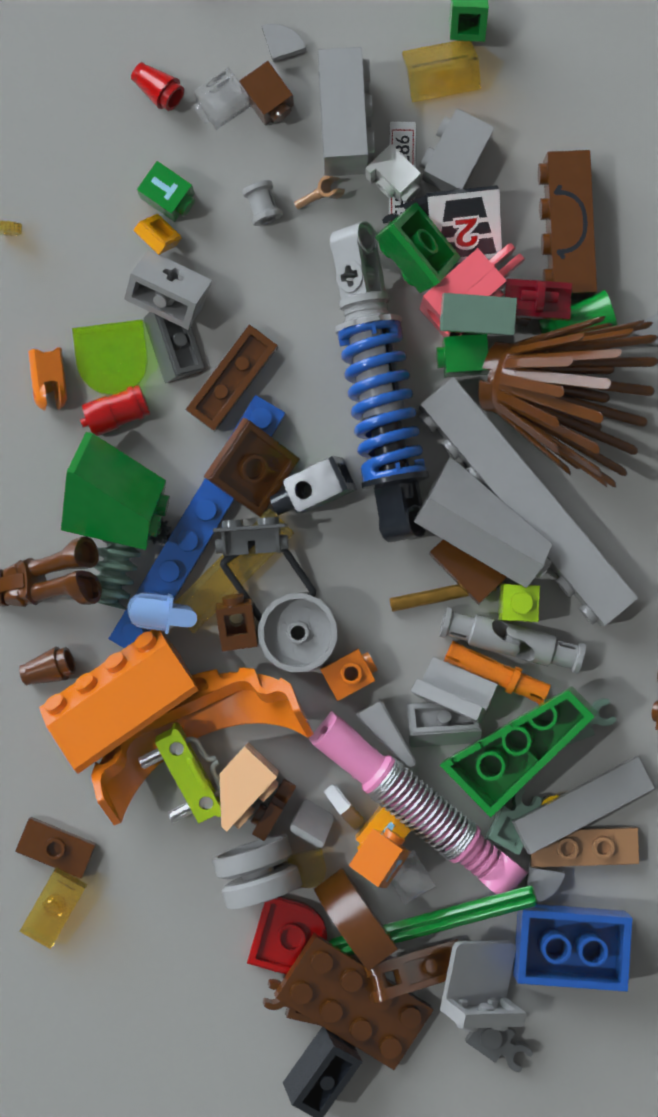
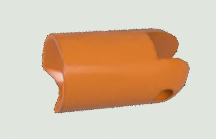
(48, 376)

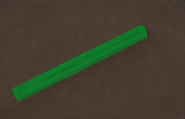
(454, 916)

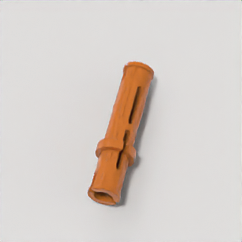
(505, 676)

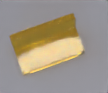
(442, 70)

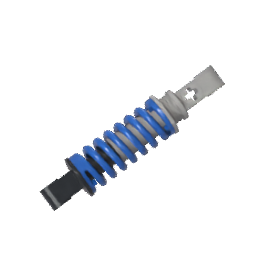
(377, 387)

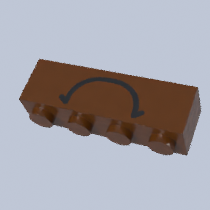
(569, 220)

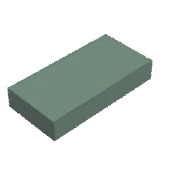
(478, 314)

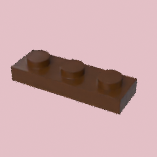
(232, 378)

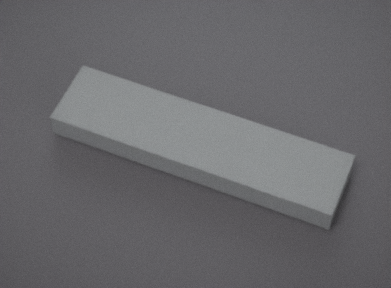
(583, 805)

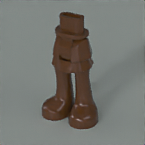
(26, 580)

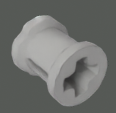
(262, 202)

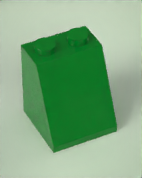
(112, 496)

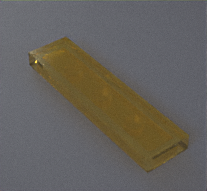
(215, 584)

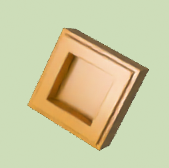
(157, 233)

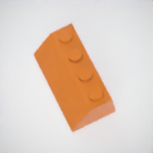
(117, 699)

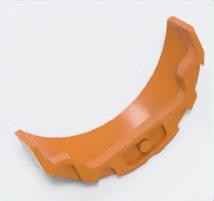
(220, 703)

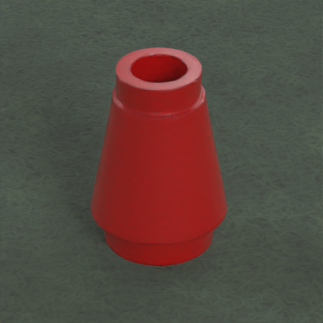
(158, 86)

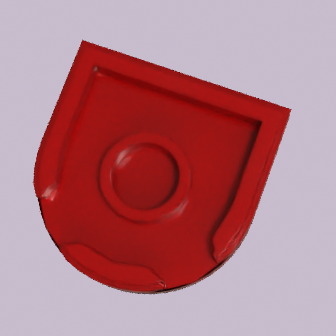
(283, 933)

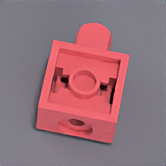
(473, 277)

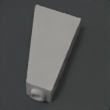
(483, 525)

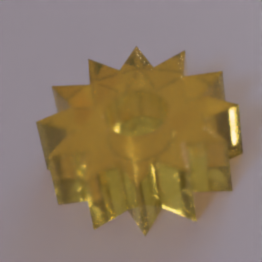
(10, 228)

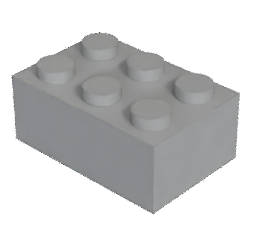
(345, 111)

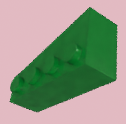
(513, 754)

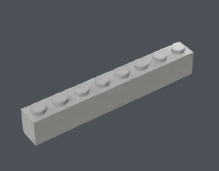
(501, 470)

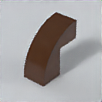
(355, 919)

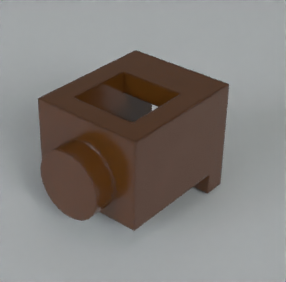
(236, 635)

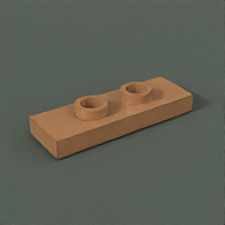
(591, 848)

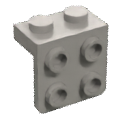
(479, 986)

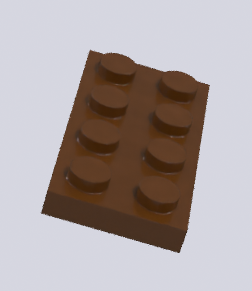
(338, 996)

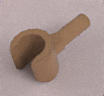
(322, 191)

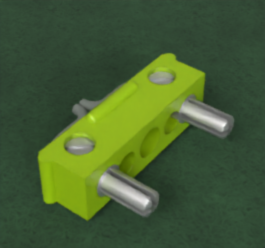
(188, 773)

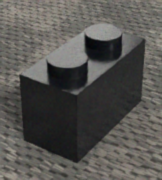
(321, 1073)

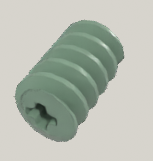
(113, 572)

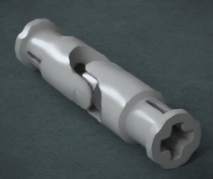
(538, 647)

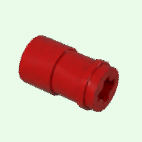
(115, 410)

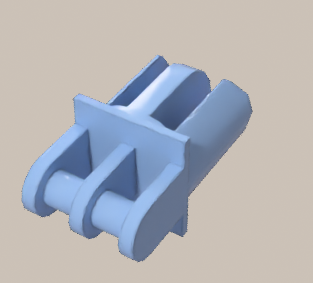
(159, 612)

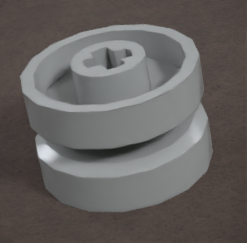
(292, 653)
(257, 873)

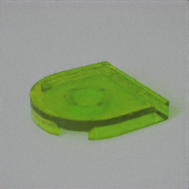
(111, 355)

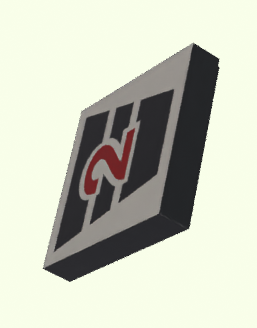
(468, 219)

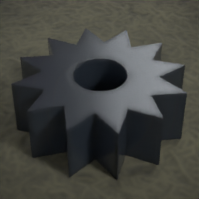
(164, 533)

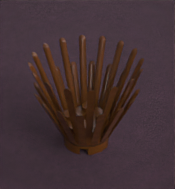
(535, 390)

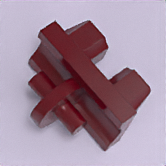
(540, 298)

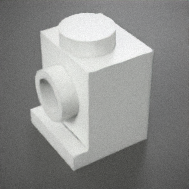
(394, 175)

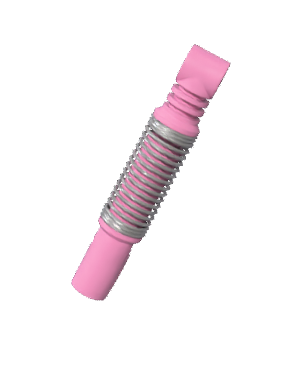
(385, 779)

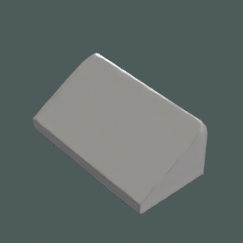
(438, 726)

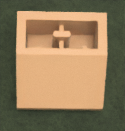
(242, 783)

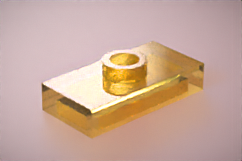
(53, 908)

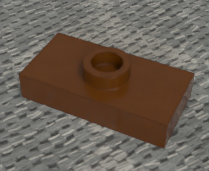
(55, 847)

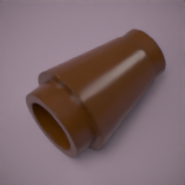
(48, 667)

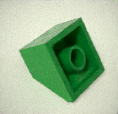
(417, 248)

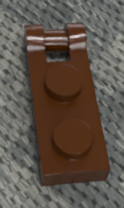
(411, 971)

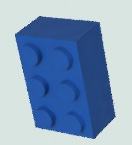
(573, 947)

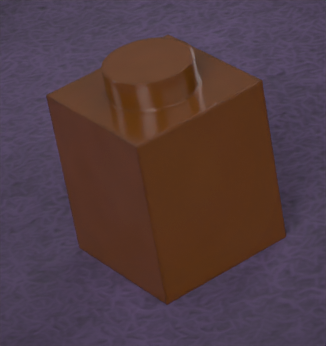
(268, 94)

